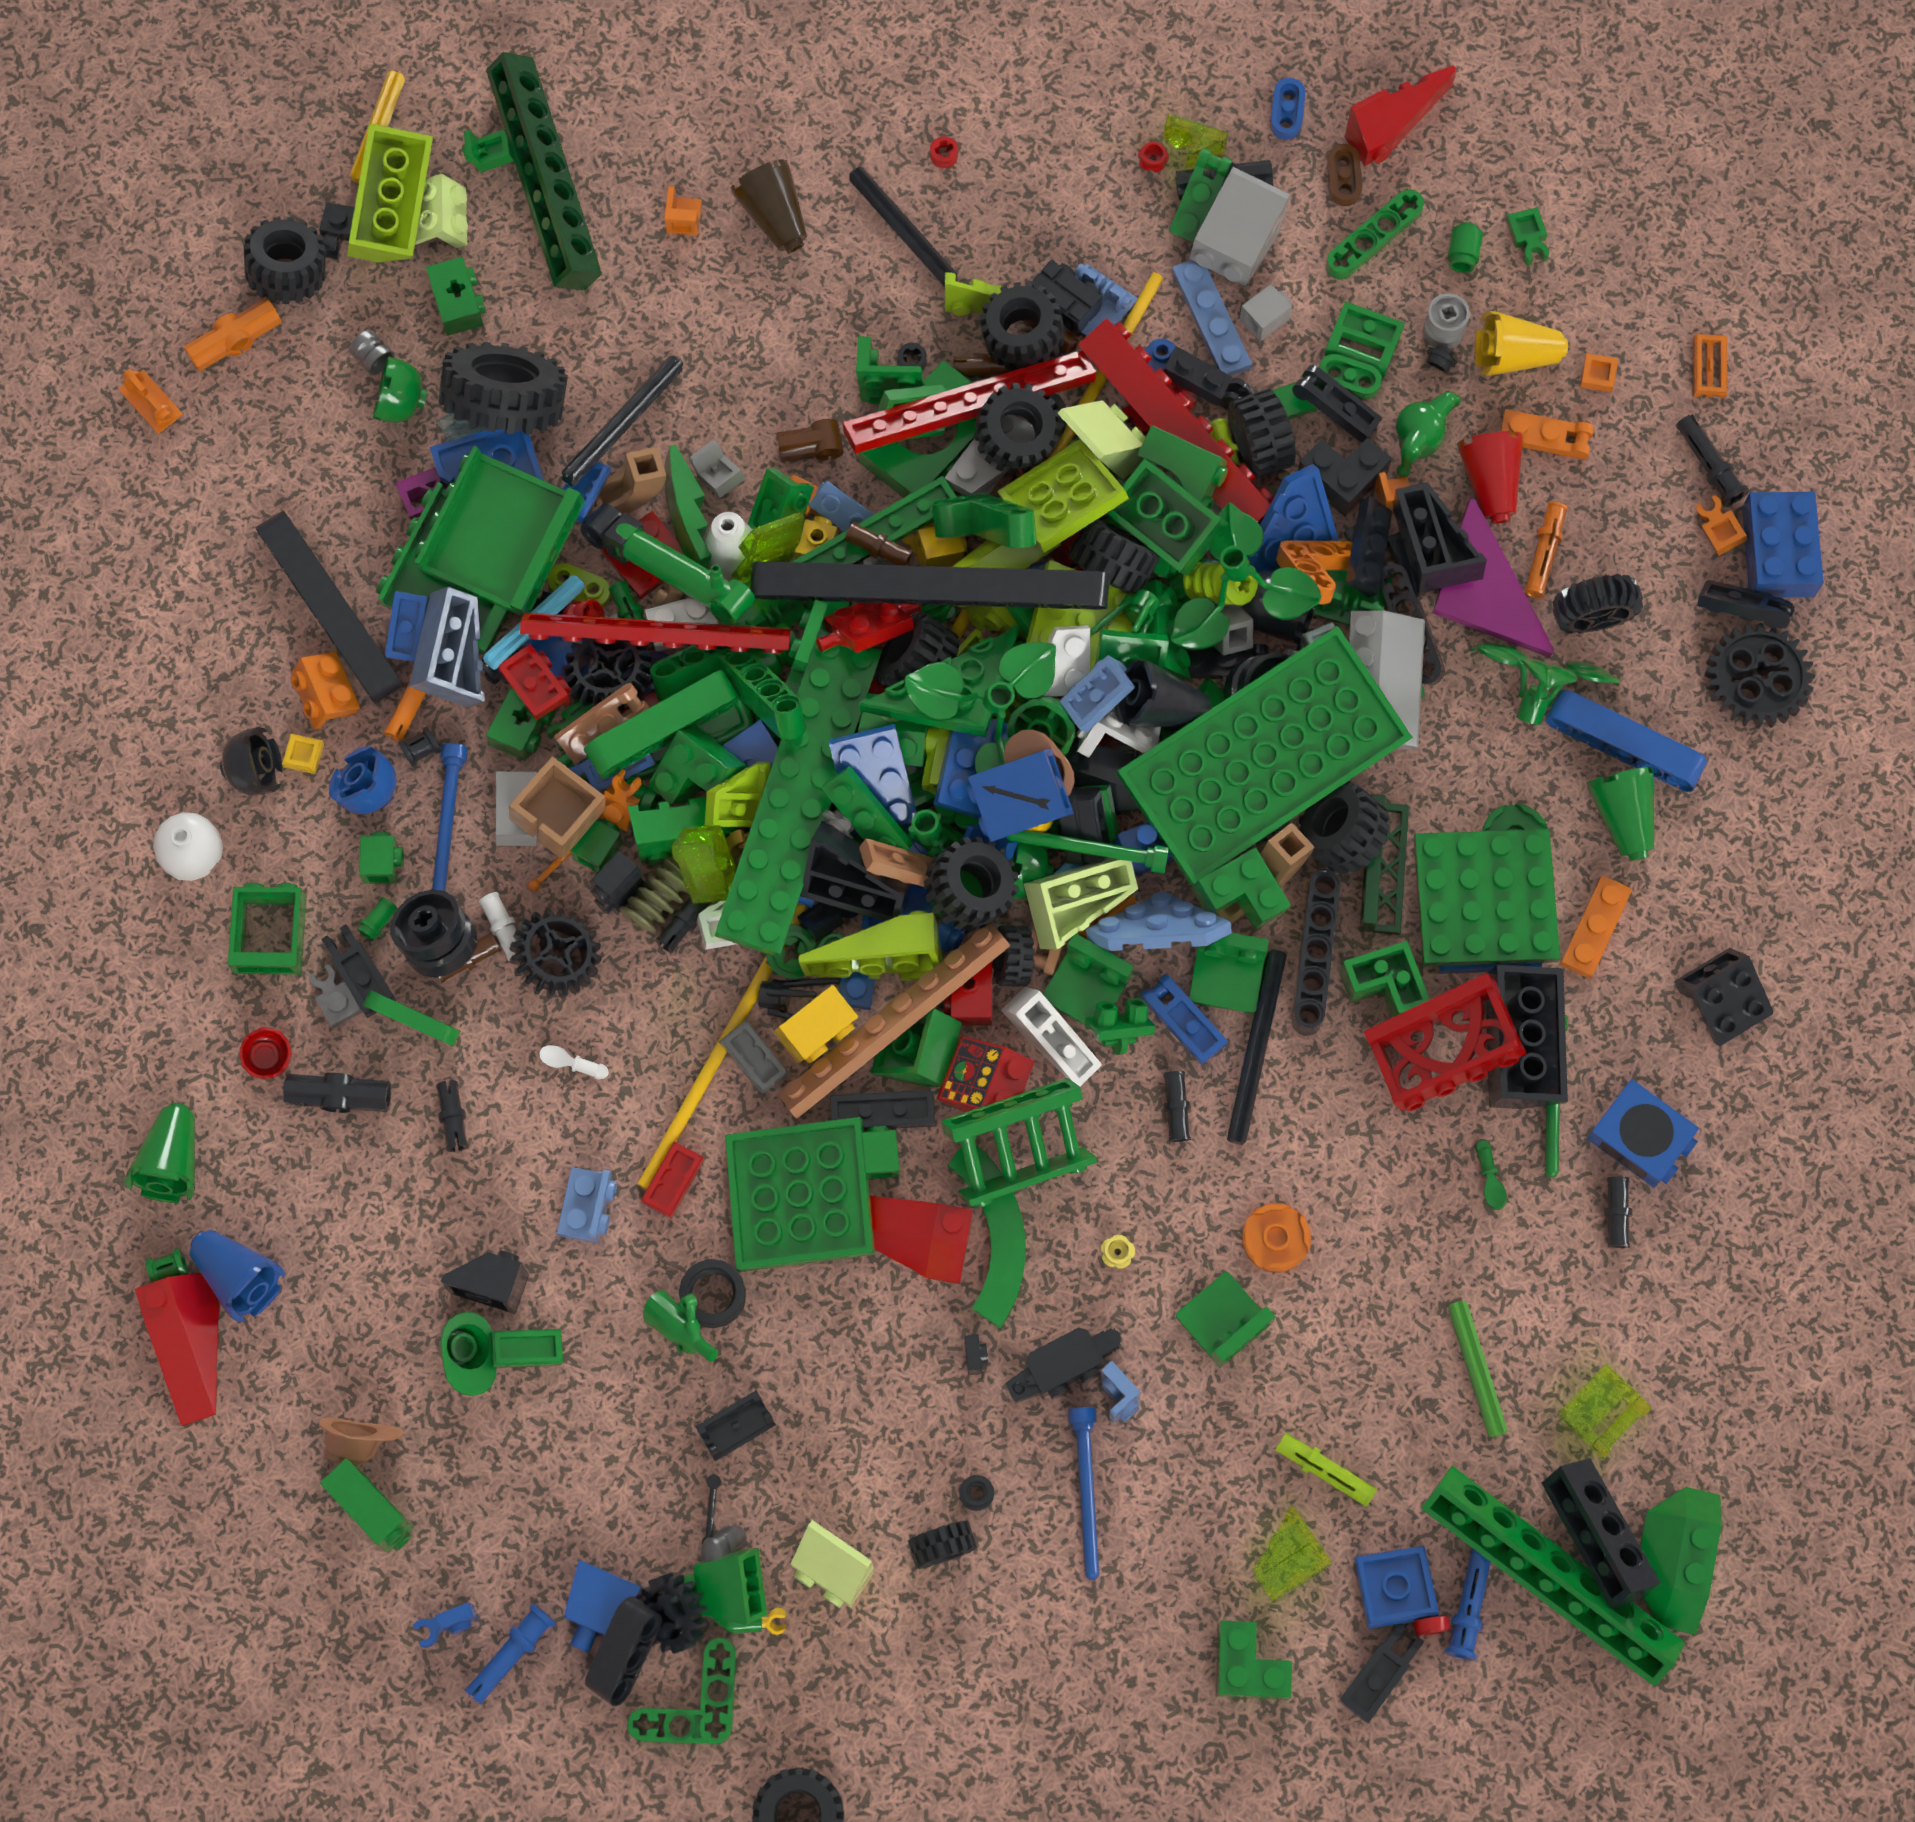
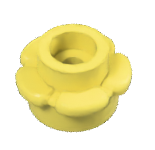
(1117, 1242)

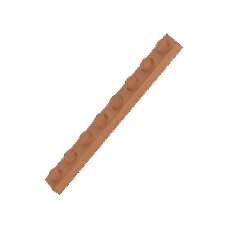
(893, 1020)

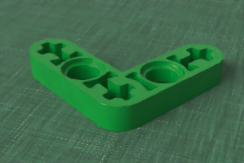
(697, 1718)

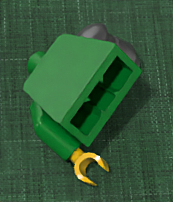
(733, 1584)

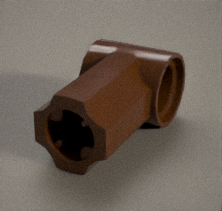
(817, 441)

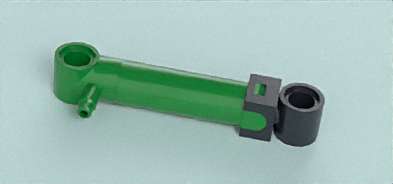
(628, 542)

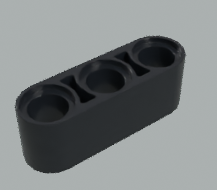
(623, 1651)

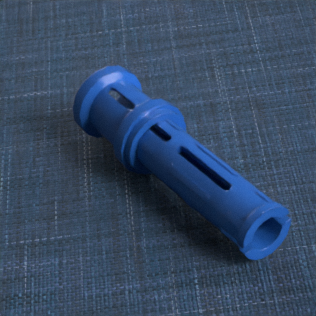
(1462, 1621)
(521, 1640)

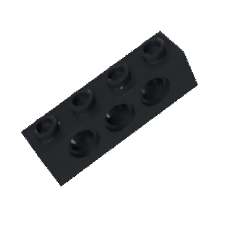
(1600, 1533)

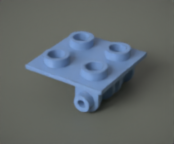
(1115, 299)

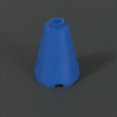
(236, 1274)

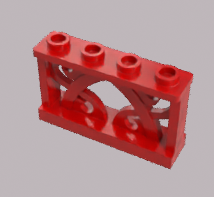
(1399, 1032)

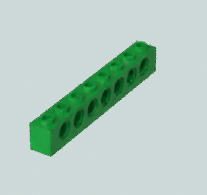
(1552, 1575)

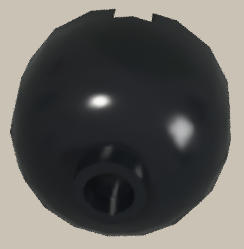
(249, 756)

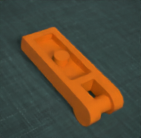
(1549, 434)

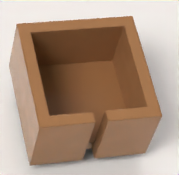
(557, 807)

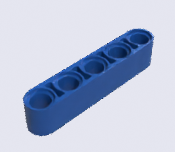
(1627, 739)

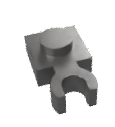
(335, 1001)

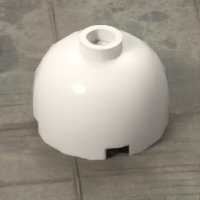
(187, 846)

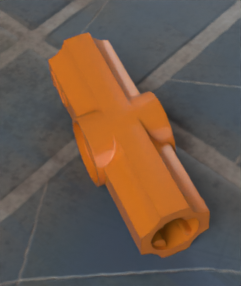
(232, 334)

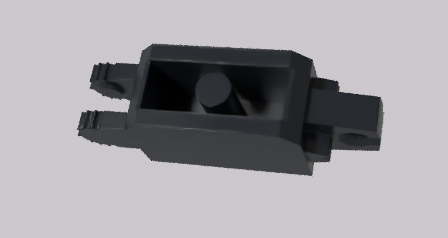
(1062, 1363)

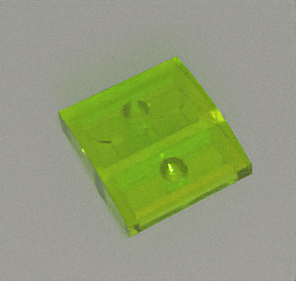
(770, 543)

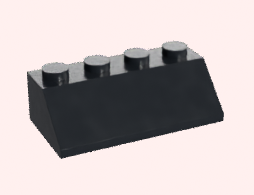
(1538, 1013)

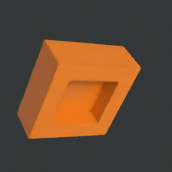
(1599, 373)

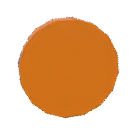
(1284, 1243)

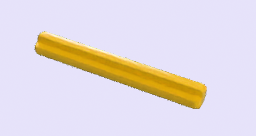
(381, 115)

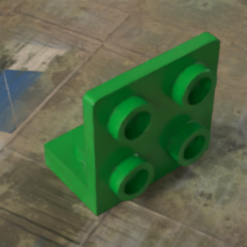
(876, 379)
(1229, 973)
(1085, 978)
(1224, 1319)

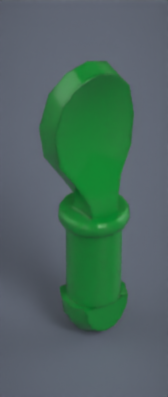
(1494, 1190)

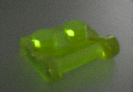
(1595, 1402)

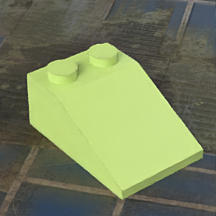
(1106, 435)
(831, 1565)

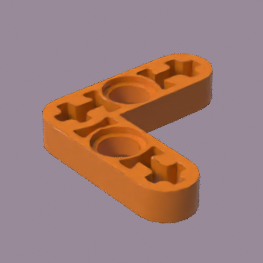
(1314, 559)

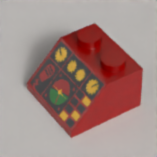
(983, 1075)

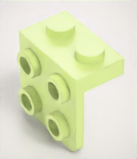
(443, 212)

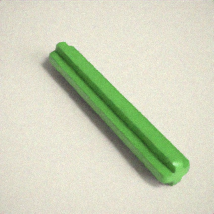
(1477, 1369)

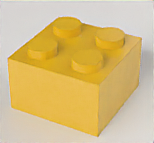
(816, 1024)

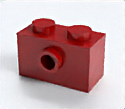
(972, 1000)

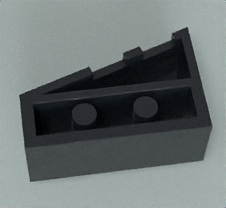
(1433, 541)

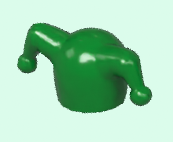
(1423, 428)

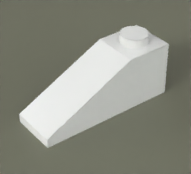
(1051, 1035)

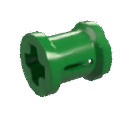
(167, 1266)

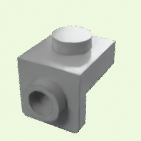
(716, 469)

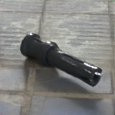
(1718, 472)

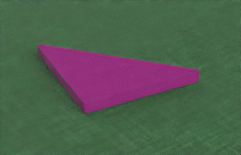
(1495, 602)

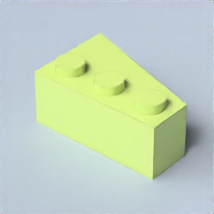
(1076, 897)

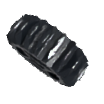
(1597, 603)
(591, 686)
(545, 929)

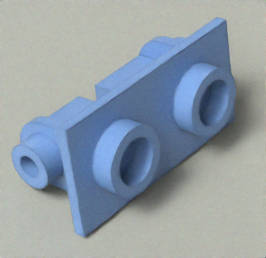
(838, 506)

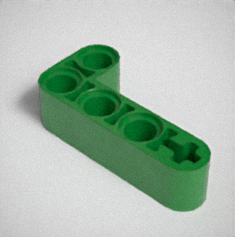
(987, 518)

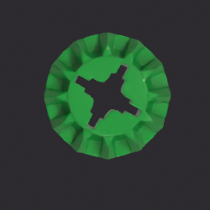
(791, 968)

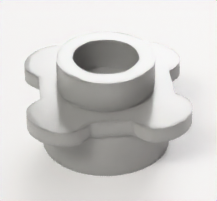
(839, 822)

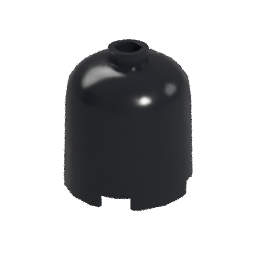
(1265, 623)

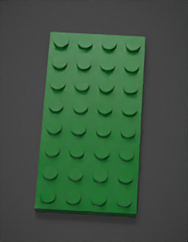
(1264, 755)

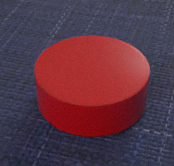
(1431, 1626)

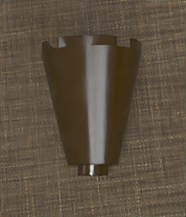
(773, 204)

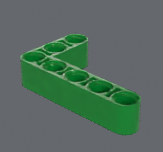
(748, 674)

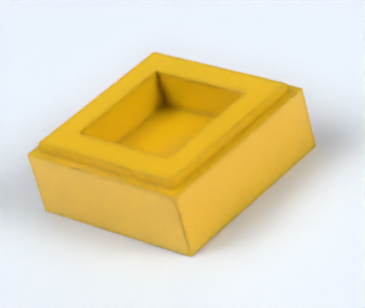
(303, 753)

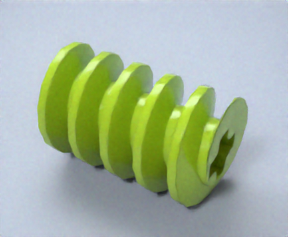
(1206, 581)

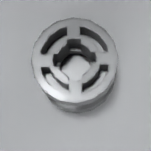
(370, 351)

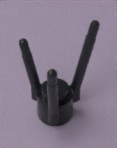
(776, 993)

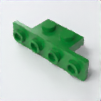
(801, 649)

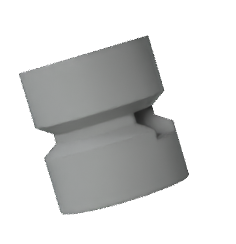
(1446, 321)

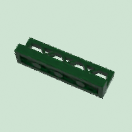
(1373, 872)

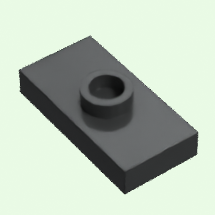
(754, 1057)

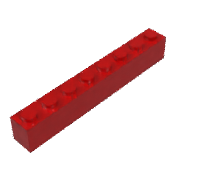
(1160, 406)

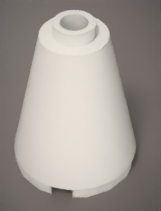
(722, 541)

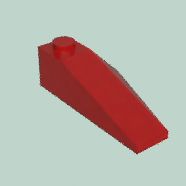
(1385, 119)
(922, 1235)
(183, 1329)

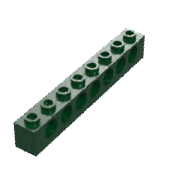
(543, 172)

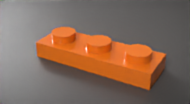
(1596, 926)

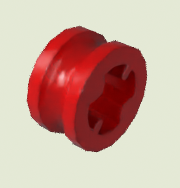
(938, 160)

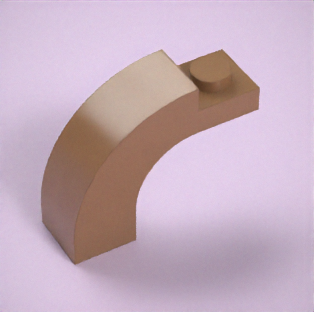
(634, 483)
(1284, 857)

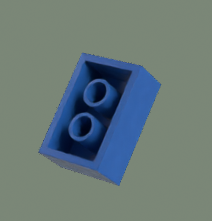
(1783, 543)

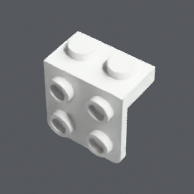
(1137, 737)

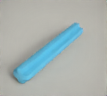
(551, 605)

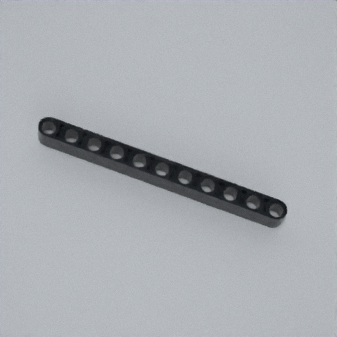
(930, 585)

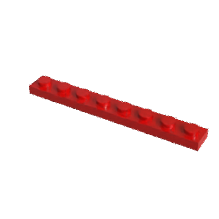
(963, 402)
(642, 632)

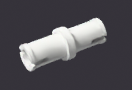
(501, 923)

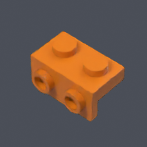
(323, 688)

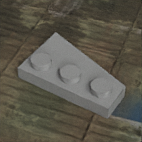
(971, 471)

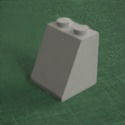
(1240, 227)

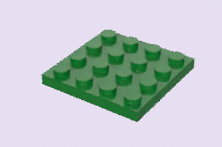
(1486, 897)
(799, 1194)

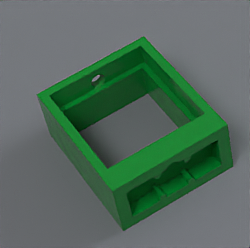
(266, 962)
(368, 1506)

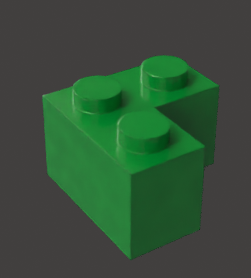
(693, 763)
(1245, 882)
(1385, 972)
(1239, 1670)

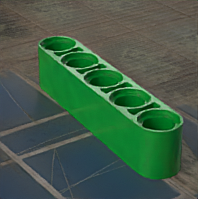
(660, 723)

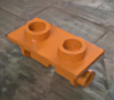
(149, 400)

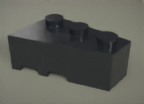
(839, 878)

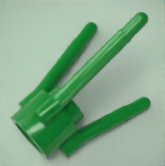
(1139, 611)

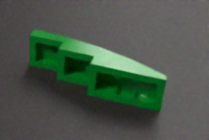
(684, 505)

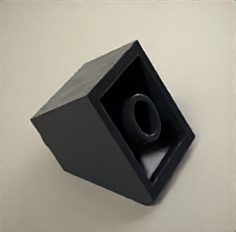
(489, 1281)

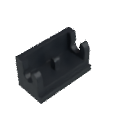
(735, 1425)

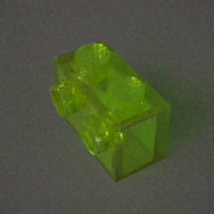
(704, 863)

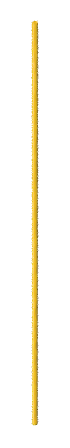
(764, 971)

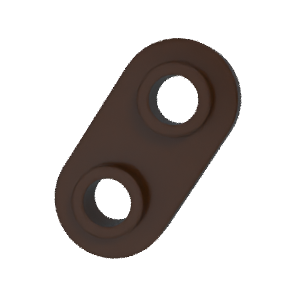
(1344, 176)

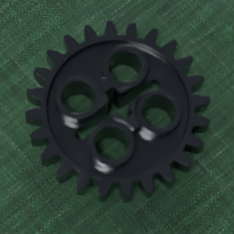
(1768, 702)

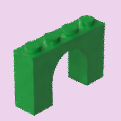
(1195, 468)
(910, 471)

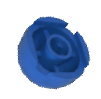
(364, 782)

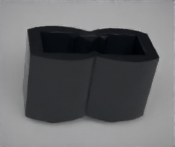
(616, 883)

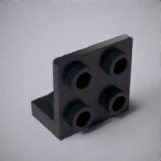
(1727, 994)

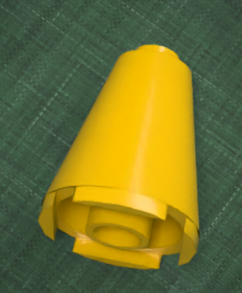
(1516, 344)

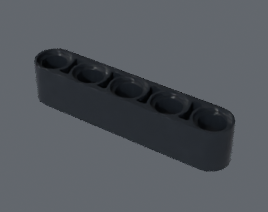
(1316, 937)

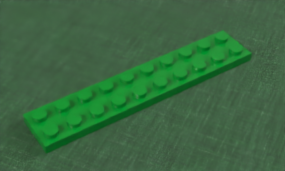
(793, 803)

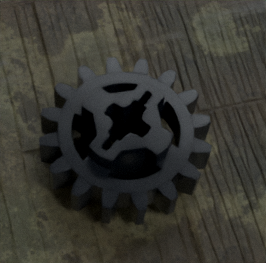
(678, 1610)

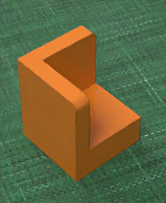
(682, 214)
(1386, 489)

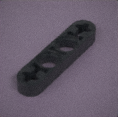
(1407, 583)

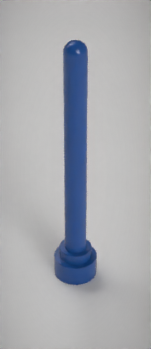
(453, 758)
(1082, 1422)

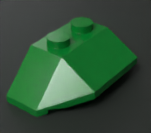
(1682, 1548)

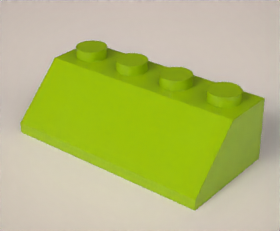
(389, 194)

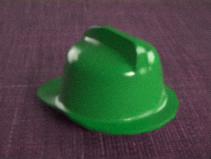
(467, 1353)

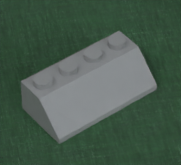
(1393, 654)

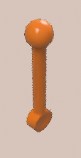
(535, 884)

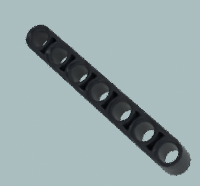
(329, 607)

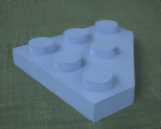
(1158, 924)

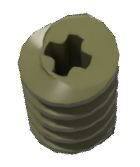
(656, 899)

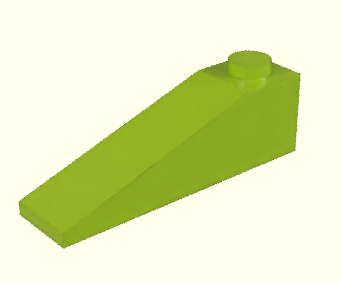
(899, 946)

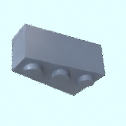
(448, 649)

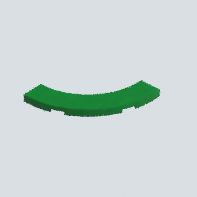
(1007, 1245)

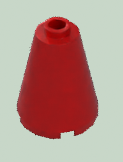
(1494, 472)

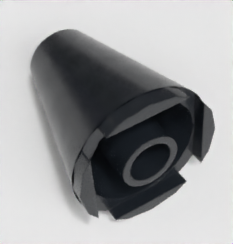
(1159, 698)

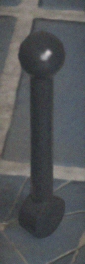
(713, 1483)

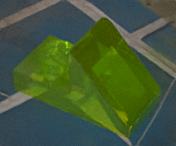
(1194, 135)

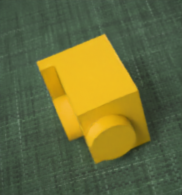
(819, 527)

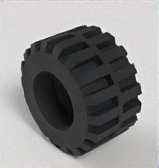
(284, 241)
(1016, 305)
(1031, 407)
(1262, 433)
(1115, 552)
(911, 651)
(1345, 828)
(988, 867)
(798, 1781)

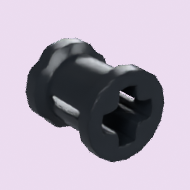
(419, 746)

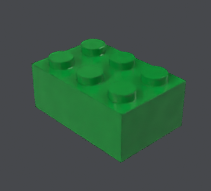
(1167, 517)

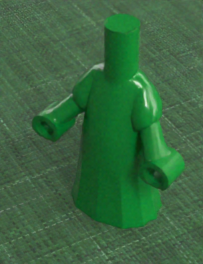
(678, 1323)

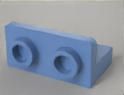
(1097, 693)
(586, 1204)
(1117, 1387)

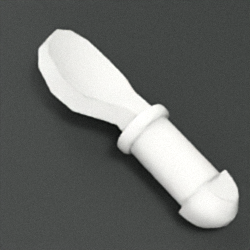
(558, 1057)

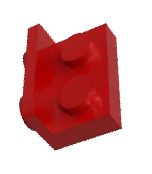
(534, 682)

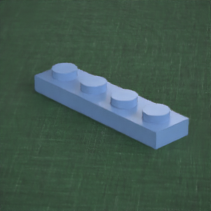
(1211, 318)

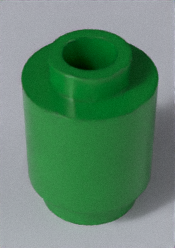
(1464, 247)

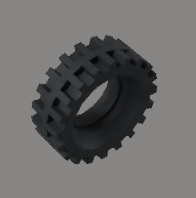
(502, 388)

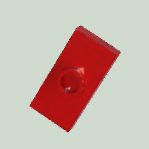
(672, 1180)

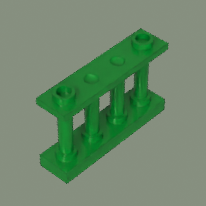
(996, 1119)

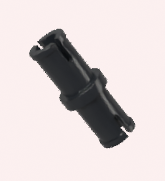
(682, 922)
(1176, 1106)
(452, 1116)
(1618, 1212)

